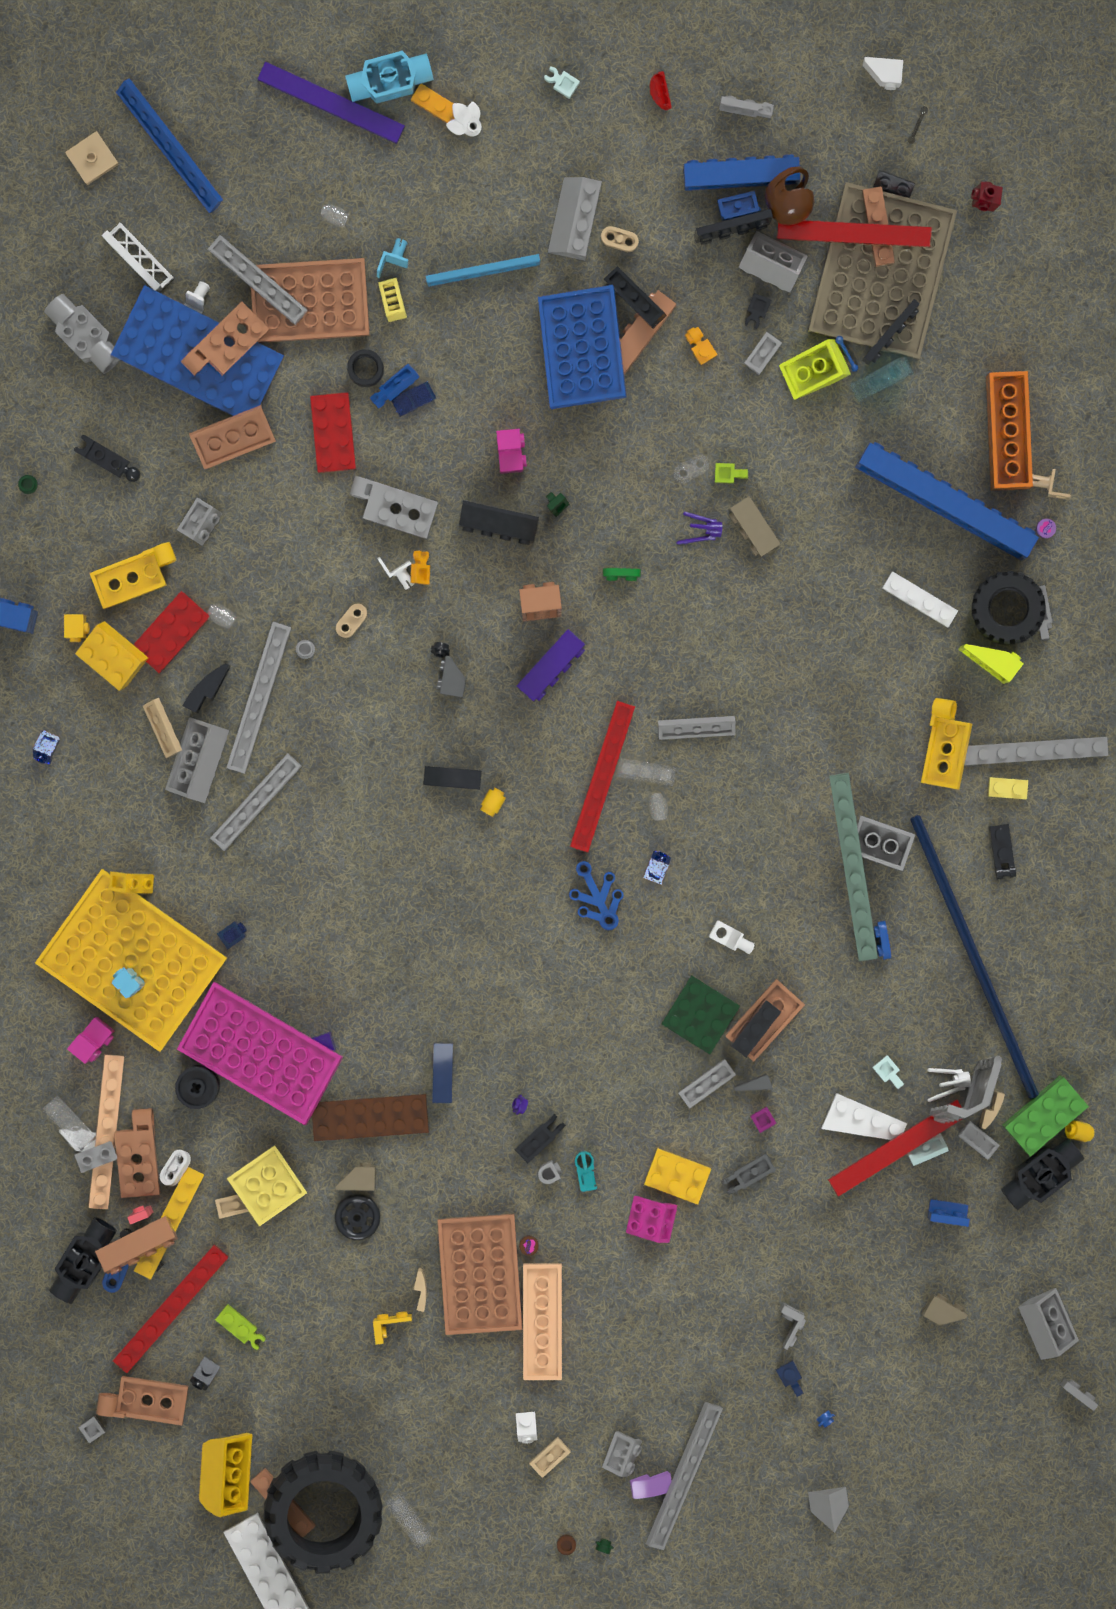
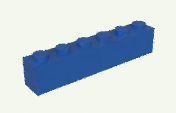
(737, 173)

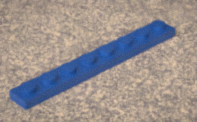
(169, 145)

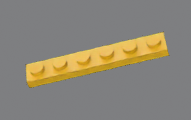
(174, 1211)

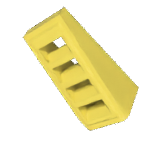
(396, 311)

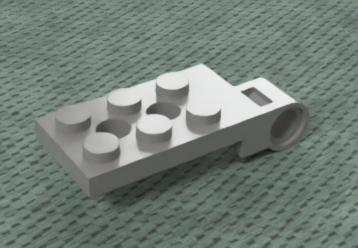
(380, 499)

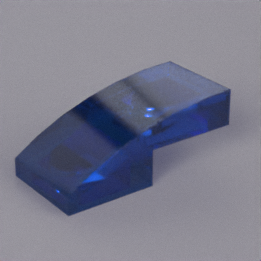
(413, 398)

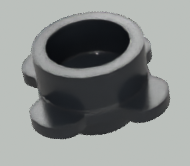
(440, 649)

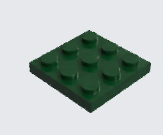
(700, 1014)

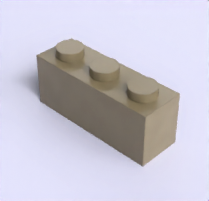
(753, 527)

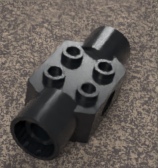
(1042, 1174)
(79, 1262)

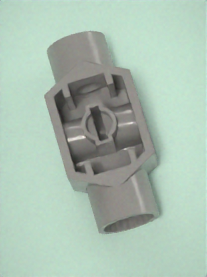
(82, 333)

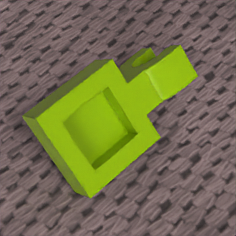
(726, 473)

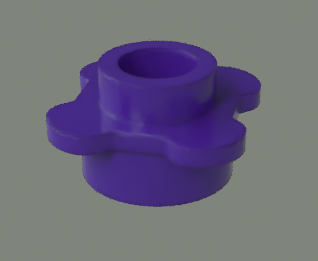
(519, 1105)

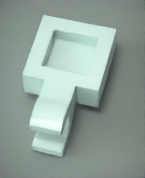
(887, 1070)

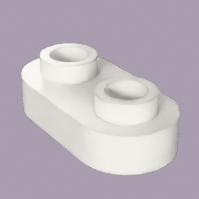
(175, 1167)

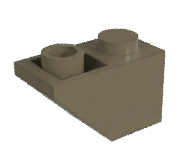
(941, 1311)

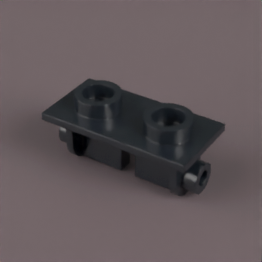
(894, 184)

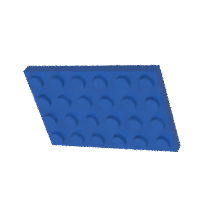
(582, 347)

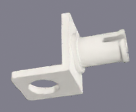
(196, 300)
(400, 572)
(732, 939)

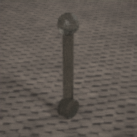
(923, 111)

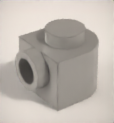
(549, 1172)

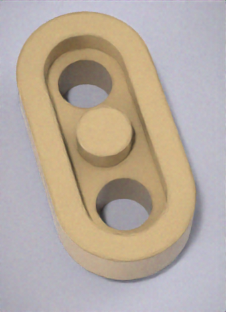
(620, 237)
(351, 620)

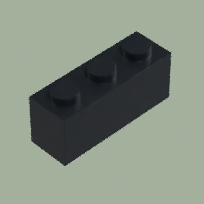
(755, 1028)

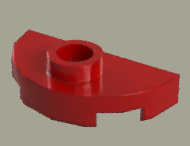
(659, 91)

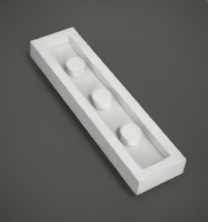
(920, 599)

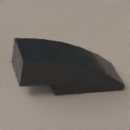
(205, 688)
(452, 777)

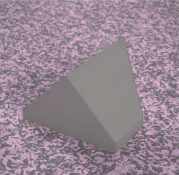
(829, 1506)

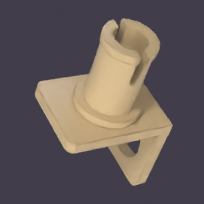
(1047, 482)

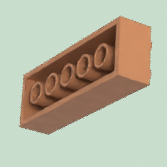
(540, 601)

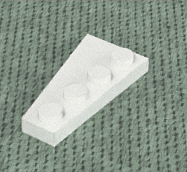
(855, 1118)

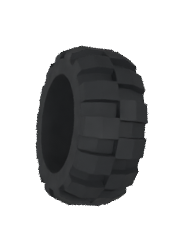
(340, 1551)

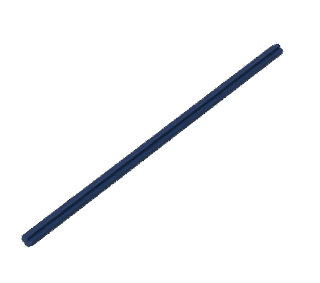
(974, 956)

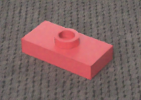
(139, 1214)

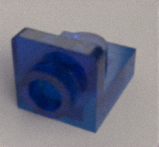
(45, 747)
(657, 867)
(232, 934)

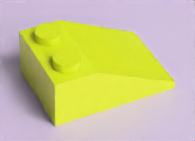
(815, 369)
(996, 662)

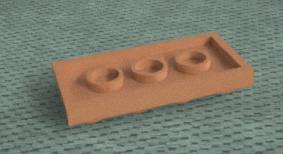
(232, 437)
(783, 1000)

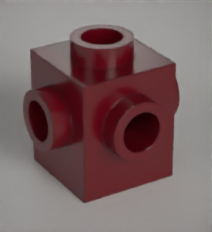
(986, 196)

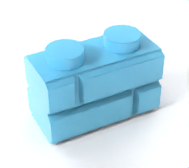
(127, 982)

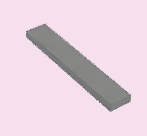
(257, 280)
(256, 802)

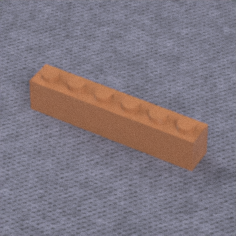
(640, 333)

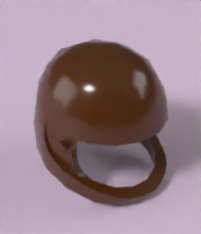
(793, 205)

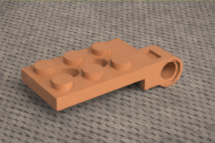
(213, 349)
(142, 1142)
(130, 1402)

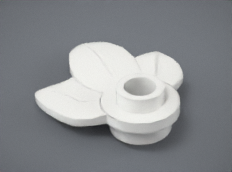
(463, 117)

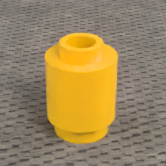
(493, 802)
(1079, 1131)

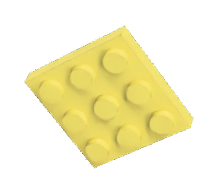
(266, 1185)

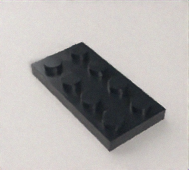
(737, 225)

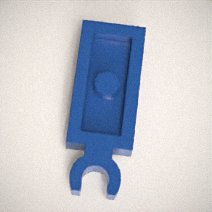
(395, 385)

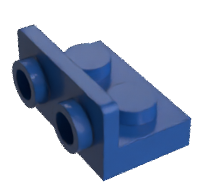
(948, 1212)

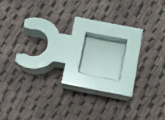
(564, 83)

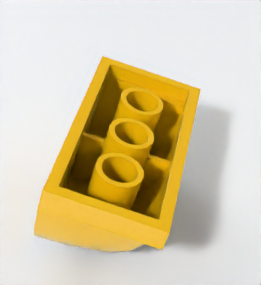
(226, 1474)

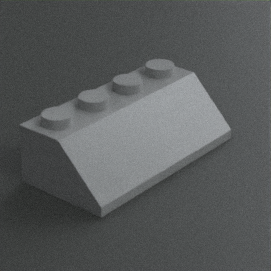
(575, 217)
(197, 761)

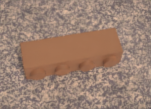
(136, 1245)

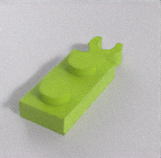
(239, 1326)

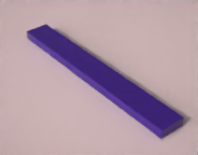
(331, 102)

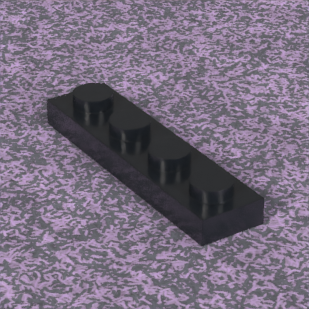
(635, 297)
(898, 326)

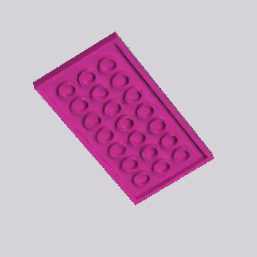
(260, 1053)

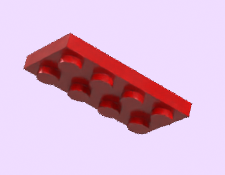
(333, 432)
(171, 631)

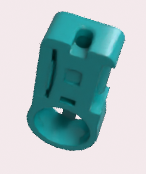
(585, 1174)

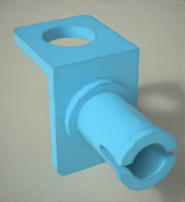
(394, 257)

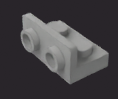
(199, 521)
(622, 1454)

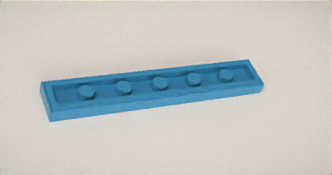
(483, 270)

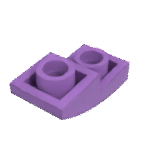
(650, 1486)

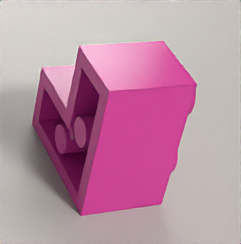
(510, 451)
(90, 1041)

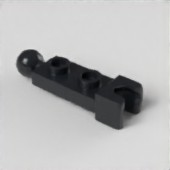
(107, 459)

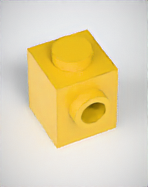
(75, 627)

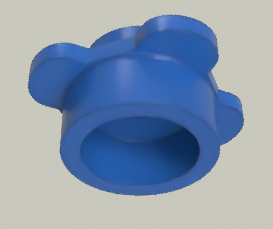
(825, 1419)

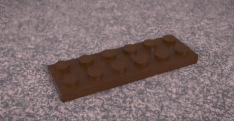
(370, 1117)

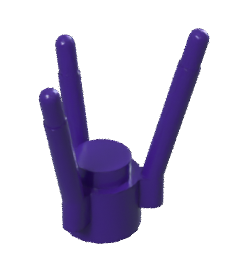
(712, 528)

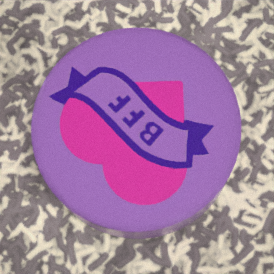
(1046, 528)

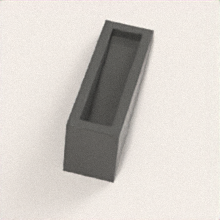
(759, 1083)

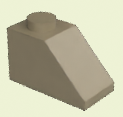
(359, 1178)

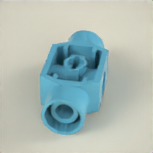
(389, 77)

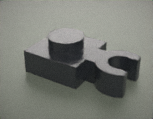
(758, 308)

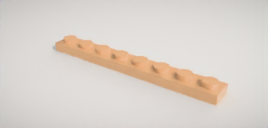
(106, 1127)

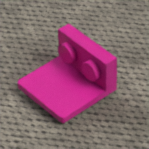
(651, 1219)

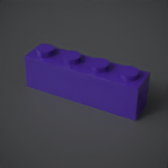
(550, 666)

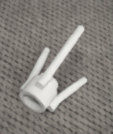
(960, 1081)

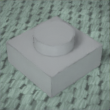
(92, 1429)

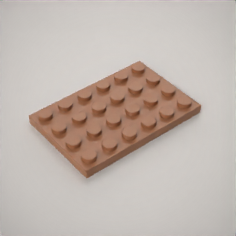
(330, 292)
(479, 1274)

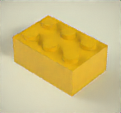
(111, 655)

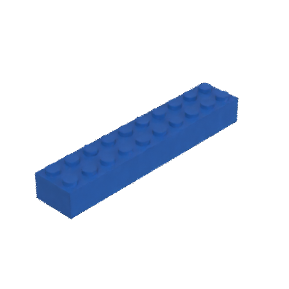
(946, 501)

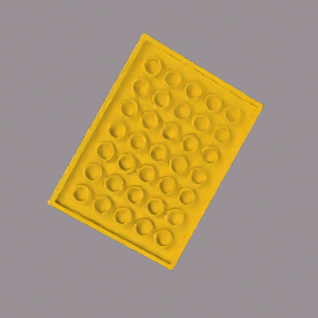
(128, 931)

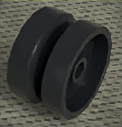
(186, 1090)

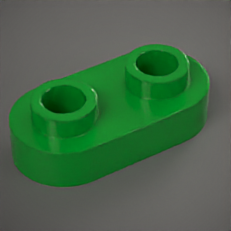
(628, 573)

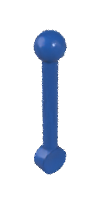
(839, 339)

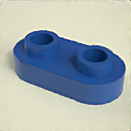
(884, 947)
(119, 1277)

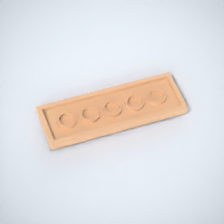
(542, 1321)

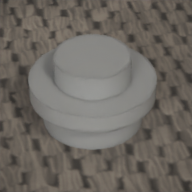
(305, 649)

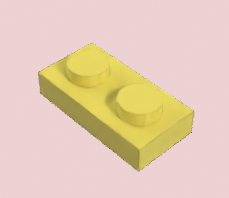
(1007, 788)

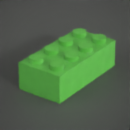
(1045, 1115)

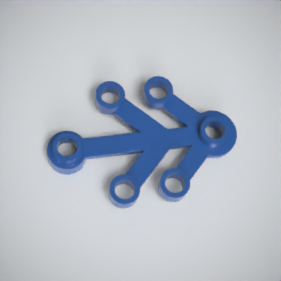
(598, 898)

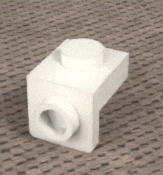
(526, 1427)

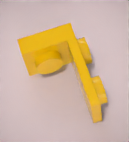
(131, 882)
(381, 1331)

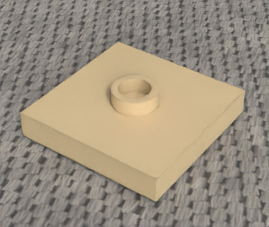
(91, 158)

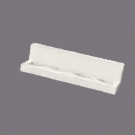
(130, 259)

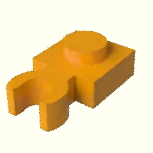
(420, 571)

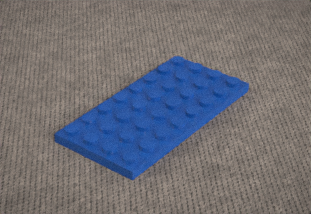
(165, 331)

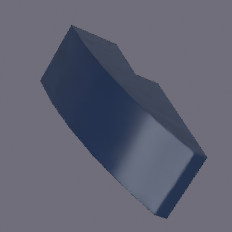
(442, 1072)

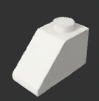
(885, 71)

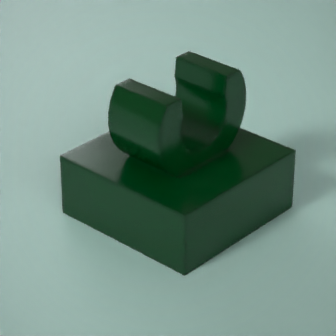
(557, 503)

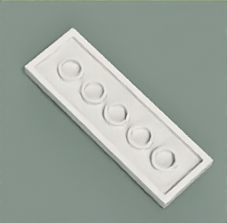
(264, 1565)

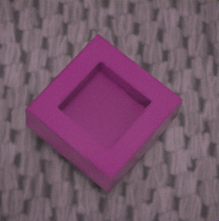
(763, 1119)

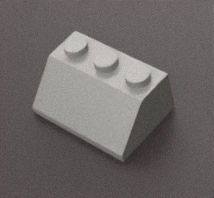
(773, 261)
(884, 843)
(1048, 1324)

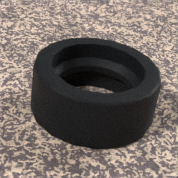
(365, 382)

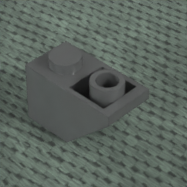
(453, 680)

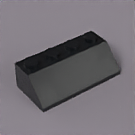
(498, 522)

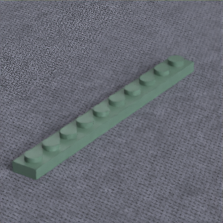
(853, 866)

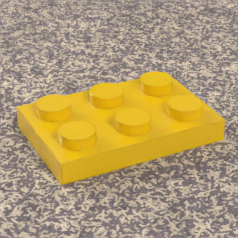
(677, 1176)

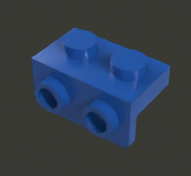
(738, 206)

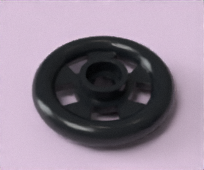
(373, 1212)

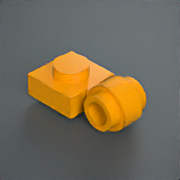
(703, 350)

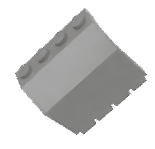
(978, 1095)

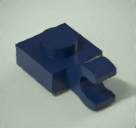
(790, 1375)

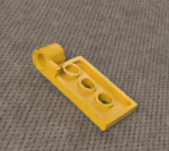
(145, 565)
(946, 731)

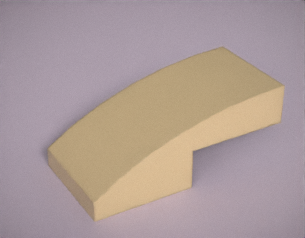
(989, 1115)
(420, 1285)

